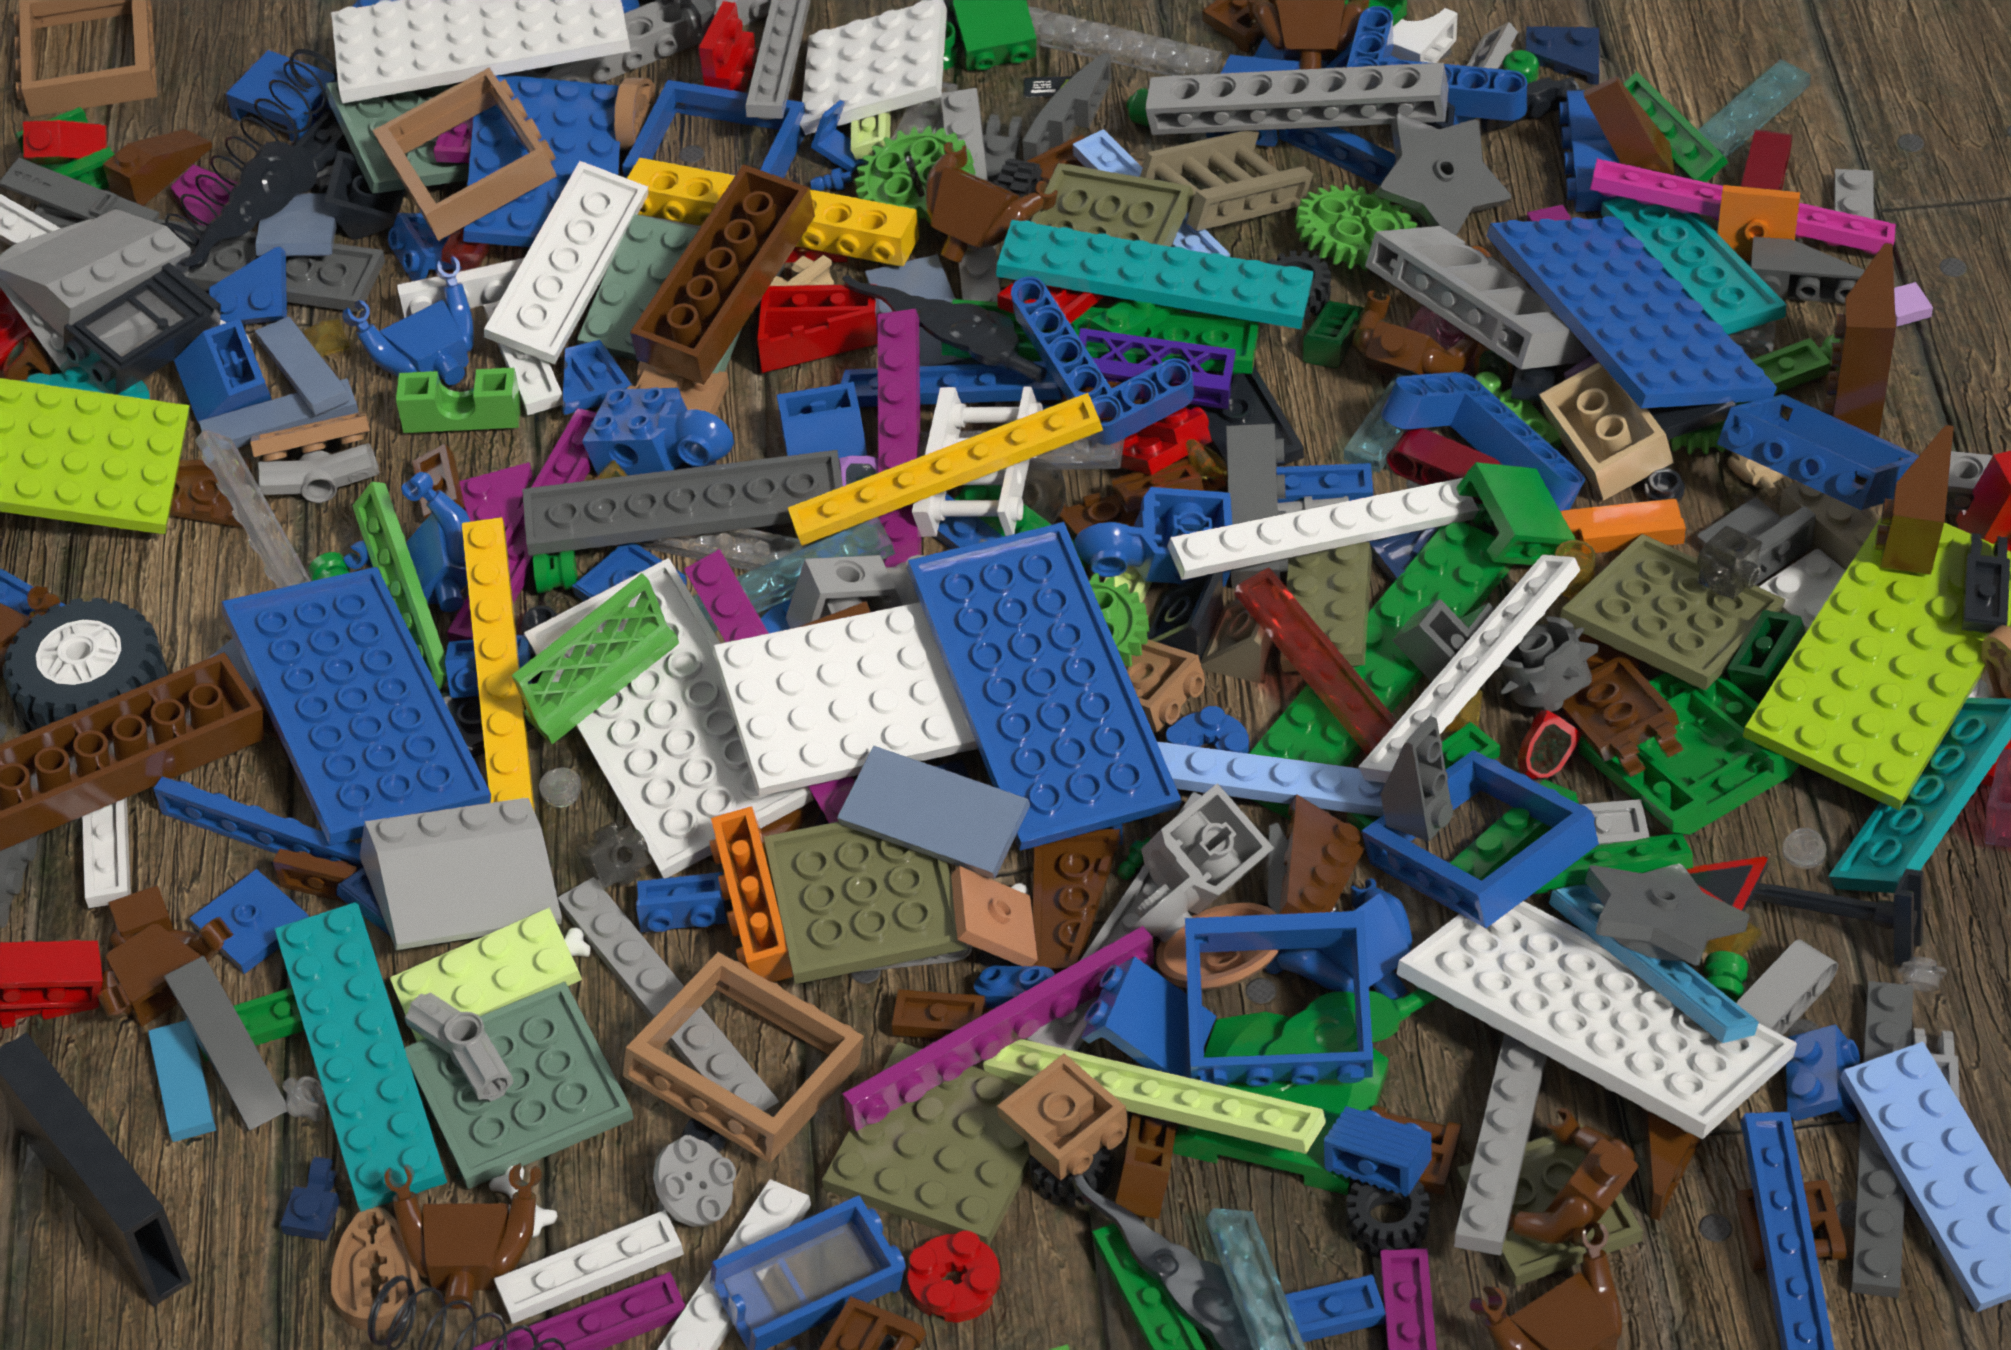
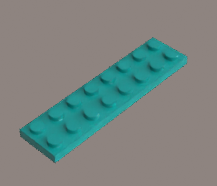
(1156, 274)
(359, 1054)

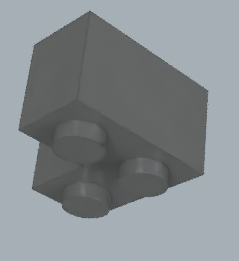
(1437, 635)

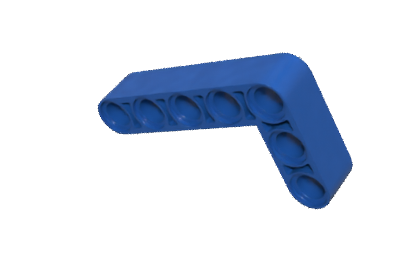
(1472, 90)
(1084, 373)
(1484, 422)

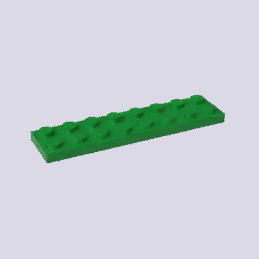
(1178, 326)

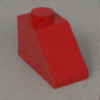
(61, 141)

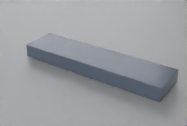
(302, 365)
(272, 416)

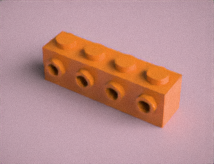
(750, 887)

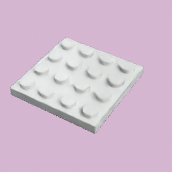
(875, 64)

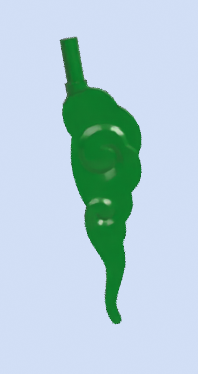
(1330, 1027)

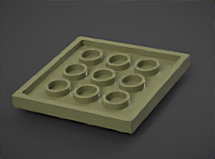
(1114, 206)
(1661, 615)
(858, 901)
(939, 1157)

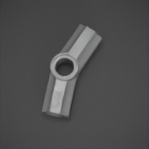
(317, 473)
(465, 1040)

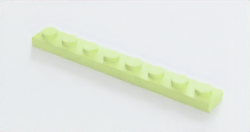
(1175, 1097)

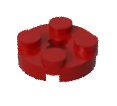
(954, 1253)

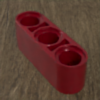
(1767, 160)
(1433, 458)

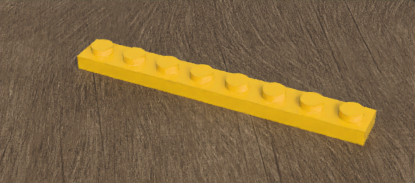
(945, 469)
(497, 660)

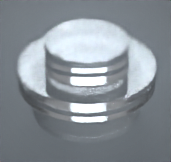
(560, 787)
(1804, 848)

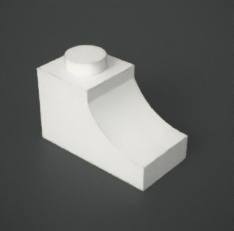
(1425, 39)

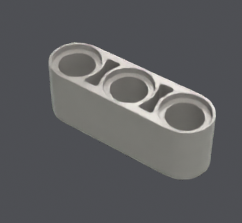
(1789, 987)

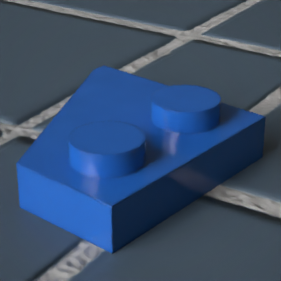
(255, 291)
(589, 376)

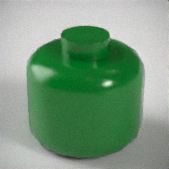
(1522, 62)
(1136, 107)

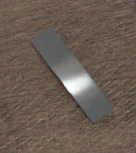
(1069, 107)
(226, 1043)

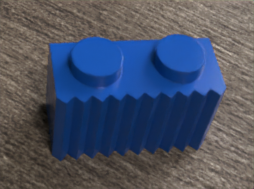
(1377, 1150)

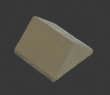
(1238, 645)

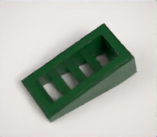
(1329, 338)

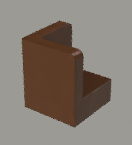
(139, 911)

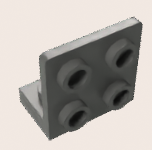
(1781, 538)

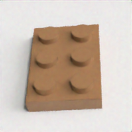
(310, 436)

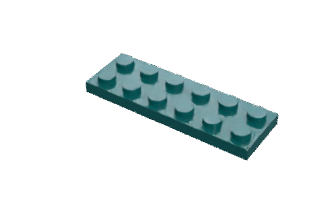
(1701, 263)
(1909, 836)

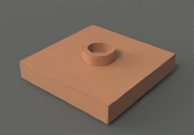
(993, 917)

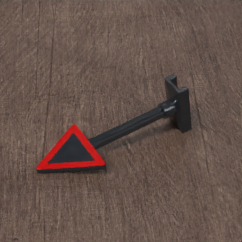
(1739, 883)

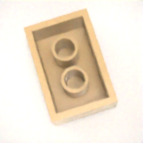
(1605, 430)

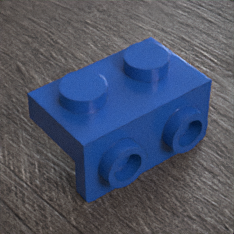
(680, 902)
(1816, 1072)

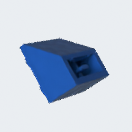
(221, 372)
(822, 421)

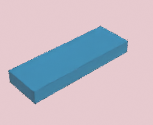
(181, 1081)

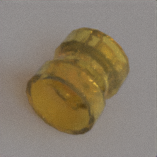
(1585, 559)

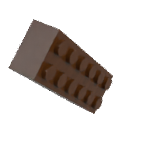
(723, 274)

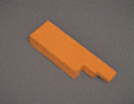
(1620, 525)

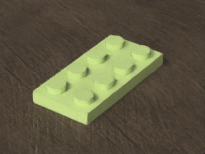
(493, 968)

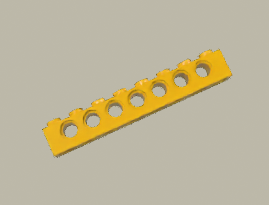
(840, 222)

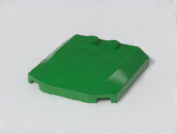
(1716, 764)
(1251, 1037)

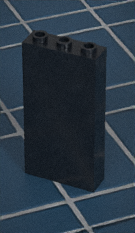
(91, 1171)

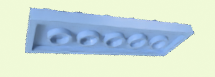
(1940, 1166)

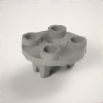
(677, 1180)

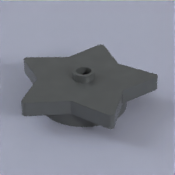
(1440, 173)
(1661, 912)

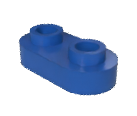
(1006, 982)

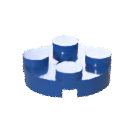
(1210, 727)

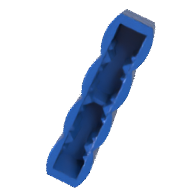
(1585, 145)

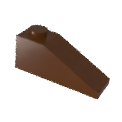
(1629, 128)
(152, 164)
(1668, 1156)
(1145, 1165)

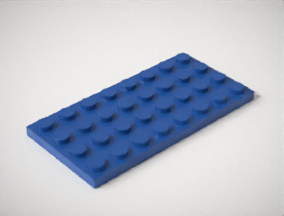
(1630, 312)
(1043, 684)
(353, 702)

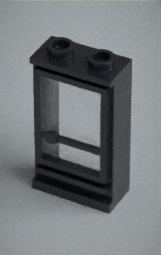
(141, 329)

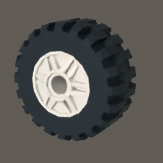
(79, 659)

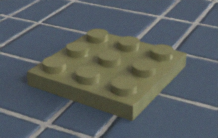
(1541, 1177)

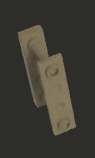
(1232, 201)

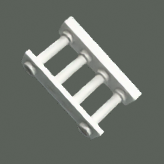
(945, 431)

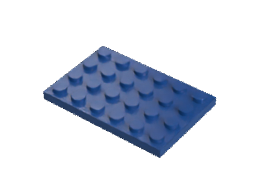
(578, 127)

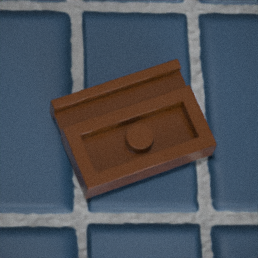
(1133, 487)

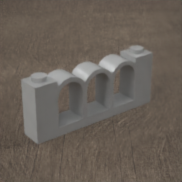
(1474, 296)

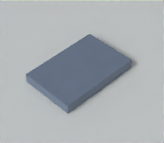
(299, 228)

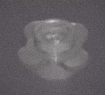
(1922, 974)
(305, 1098)

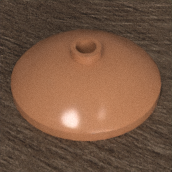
(1217, 968)

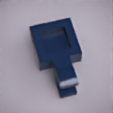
(315, 1207)

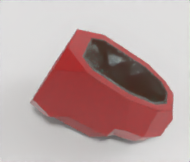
(1547, 746)

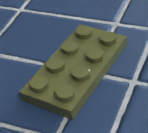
(1335, 594)

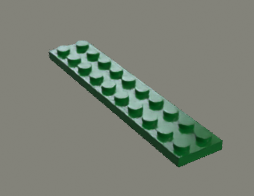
(1448, 568)

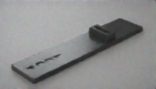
(68, 193)

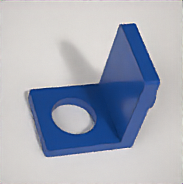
(832, 142)

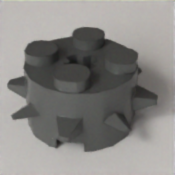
(1547, 665)

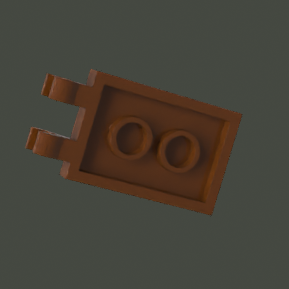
(1620, 713)

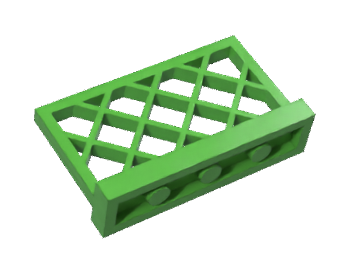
(594, 679)

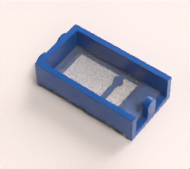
(806, 1274)

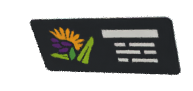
(1044, 85)

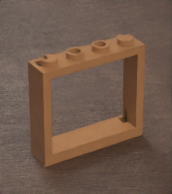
(89, 88)
(441, 115)
(716, 1105)

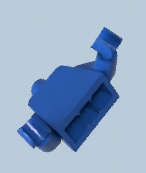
(426, 340)
(434, 546)
(1386, 943)

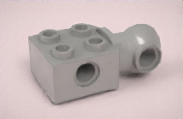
(842, 582)
(1197, 861)

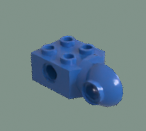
(654, 432)
(1162, 516)

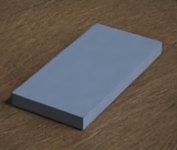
(928, 280)
(934, 811)

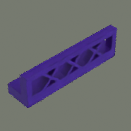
(1209, 389)

